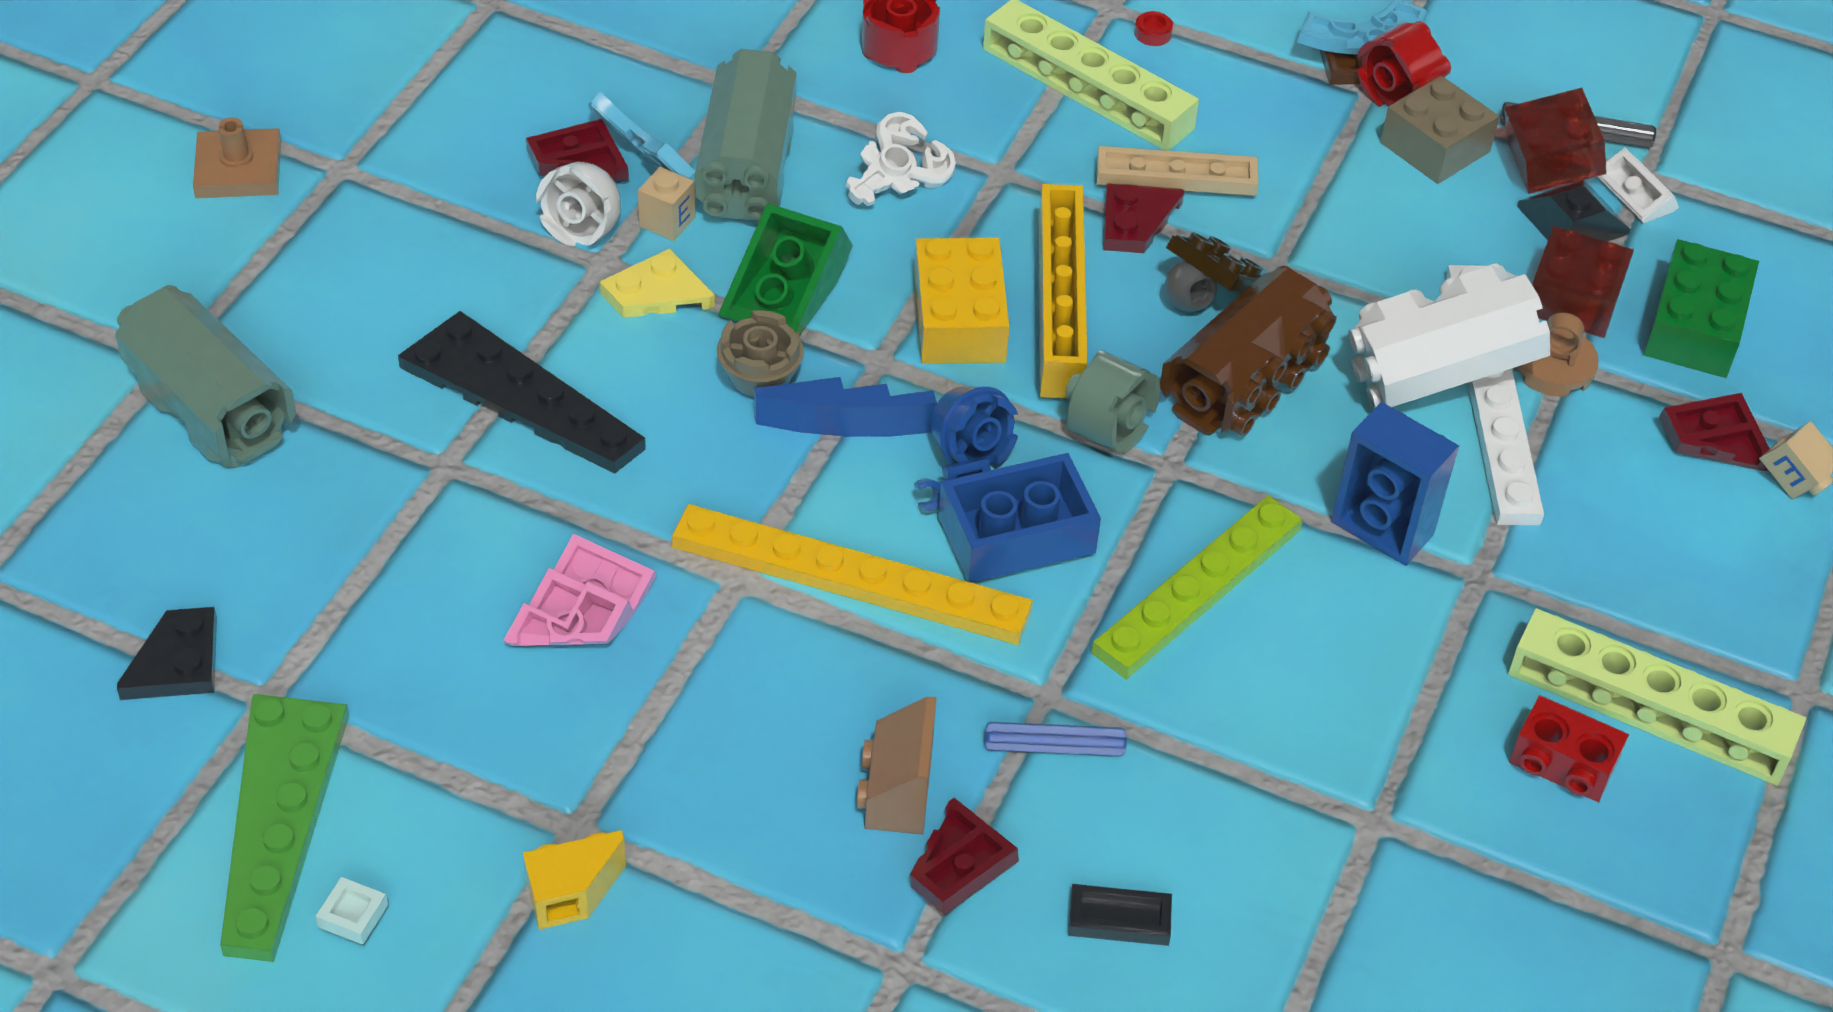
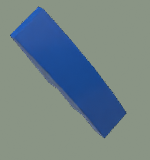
(830, 409)

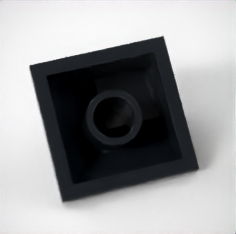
(1574, 209)

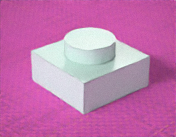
(351, 910)

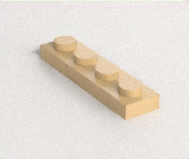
(1178, 170)

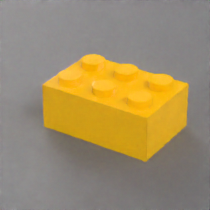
(961, 300)

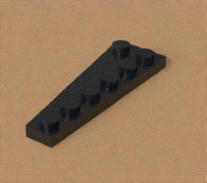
(498, 375)

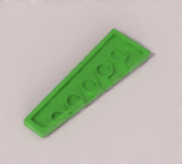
(280, 798)

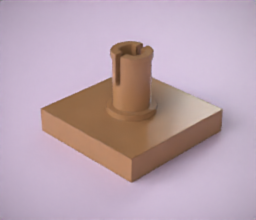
(237, 161)

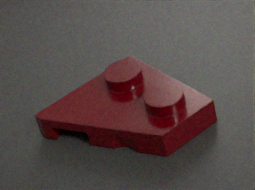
(582, 143)
(1717, 431)

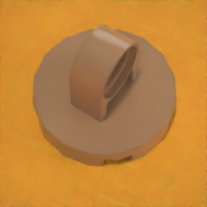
(1570, 363)

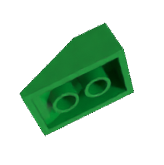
(787, 267)

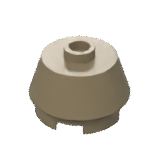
(759, 351)

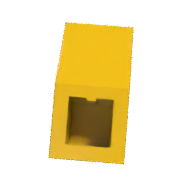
(572, 876)

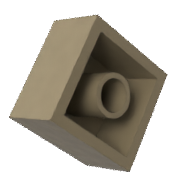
(1439, 129)

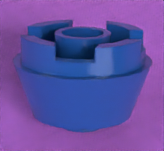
(974, 424)

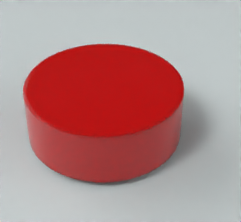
(1153, 28)

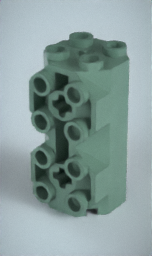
(746, 136)
(204, 377)

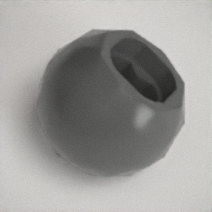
(1189, 288)

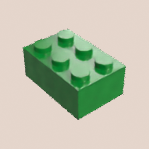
(1701, 308)

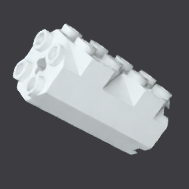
(1470, 332)

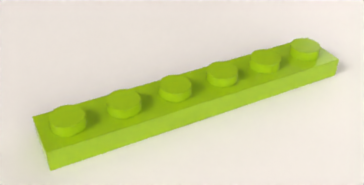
(1196, 587)

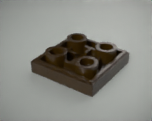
(1213, 259)

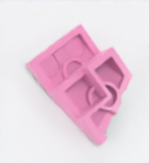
(582, 599)

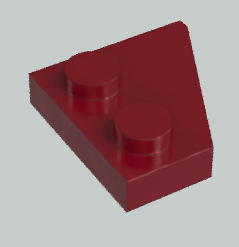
(1137, 215)
(960, 858)

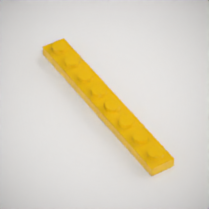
(853, 574)

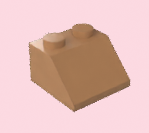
(899, 769)

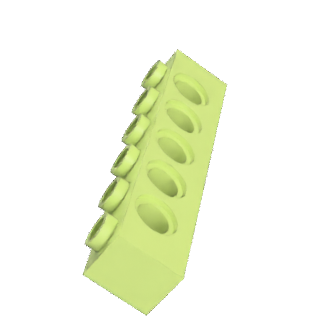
(1091, 74)
(1657, 696)

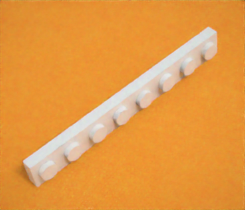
(1504, 443)

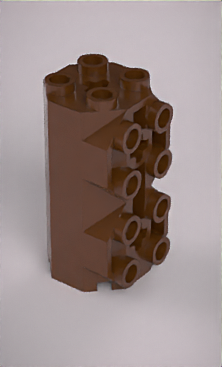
(1250, 347)

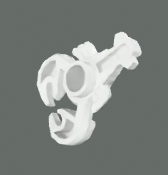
(896, 165)

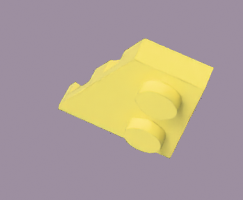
(655, 287)

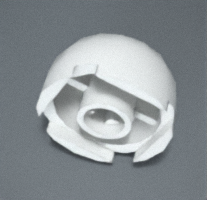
(578, 203)

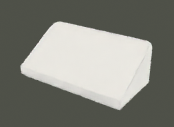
(1637, 187)

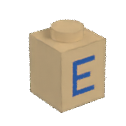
(666, 203)
(1801, 461)

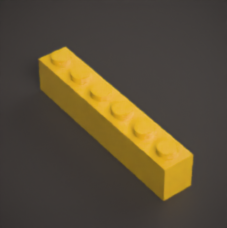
(1061, 288)

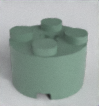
(1111, 402)

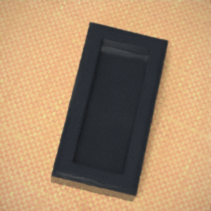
(1120, 914)

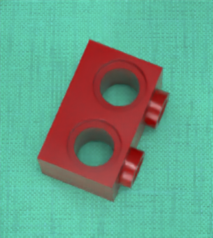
(1568, 748)

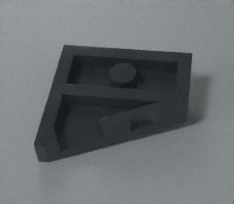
(175, 657)

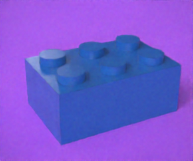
(1394, 483)
(1018, 517)

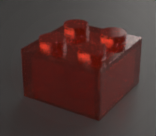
(1555, 140)
(1581, 278)

